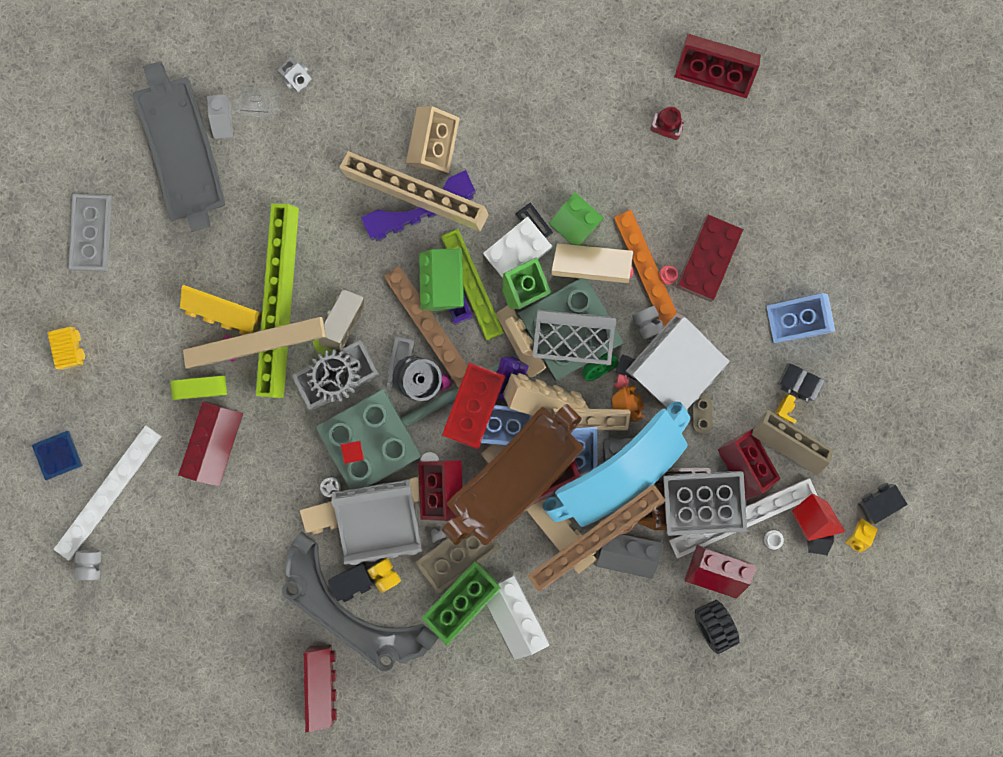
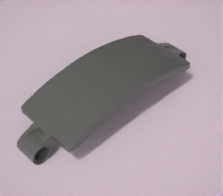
(179, 147)

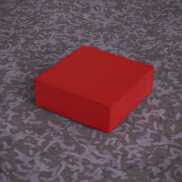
(352, 452)

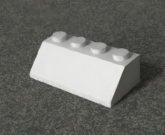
(516, 619)

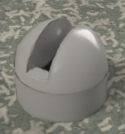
(437, 534)

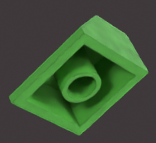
(576, 220)
(524, 284)

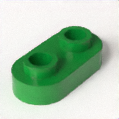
(594, 371)

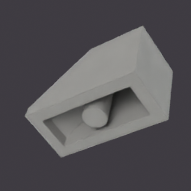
(220, 116)

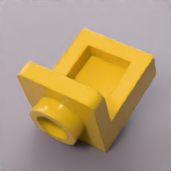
(862, 536)

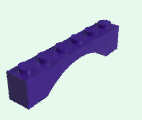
(383, 222)

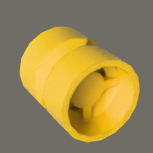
(384, 575)

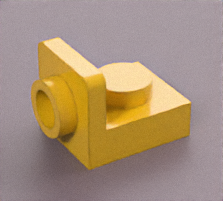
(786, 406)

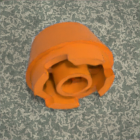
(628, 400)

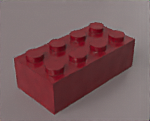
(709, 258)

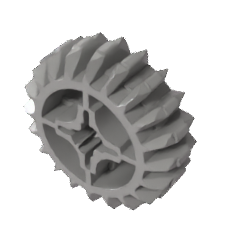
(318, 385)

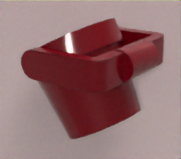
(668, 122)

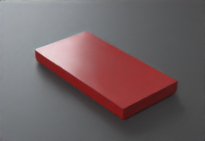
(473, 405)

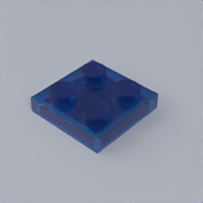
(57, 455)

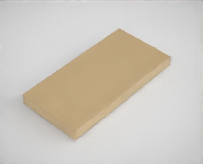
(592, 263)

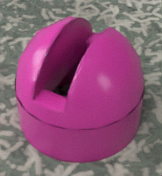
(445, 382)

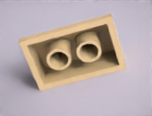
(432, 139)

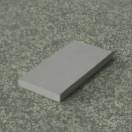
(90, 232)

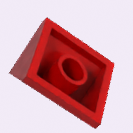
(817, 518)

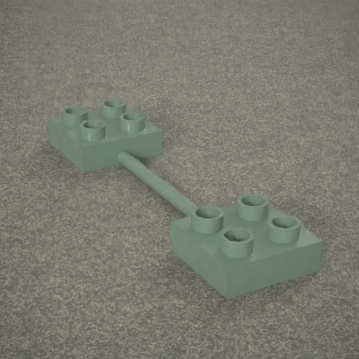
(385, 434)

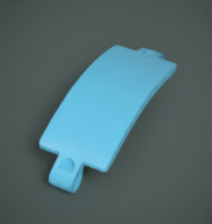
(624, 474)

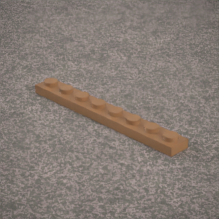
(427, 324)
(596, 538)

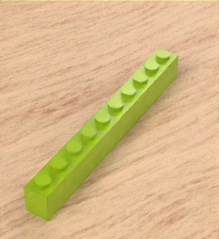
(277, 296)

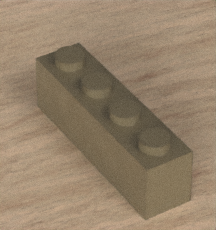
(792, 442)

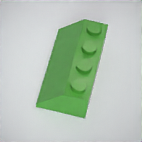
(461, 602)

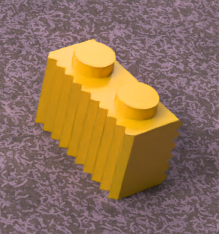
(66, 348)

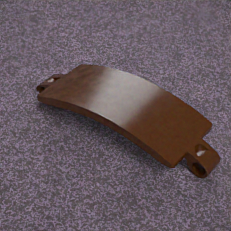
(515, 477)

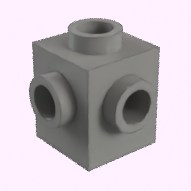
(294, 74)

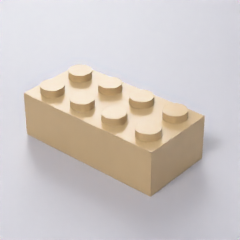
(530, 395)

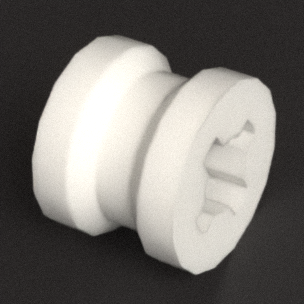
(330, 486)

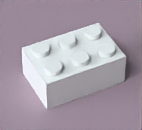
(517, 247)

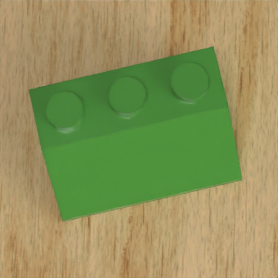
(441, 279)

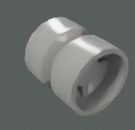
(648, 322)
(87, 565)

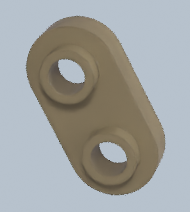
(700, 414)

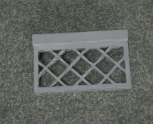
(574, 319)

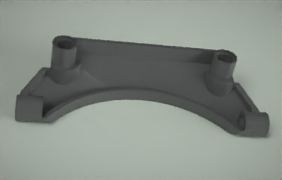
(363, 637)

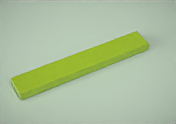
(474, 288)

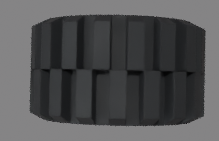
(717, 626)

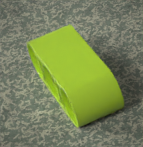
(198, 387)

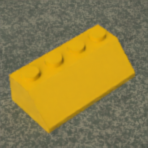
(219, 310)

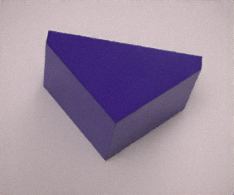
(461, 314)

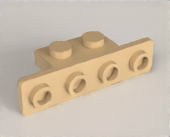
(520, 340)

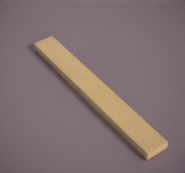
(254, 343)

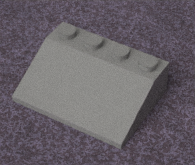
(705, 503)

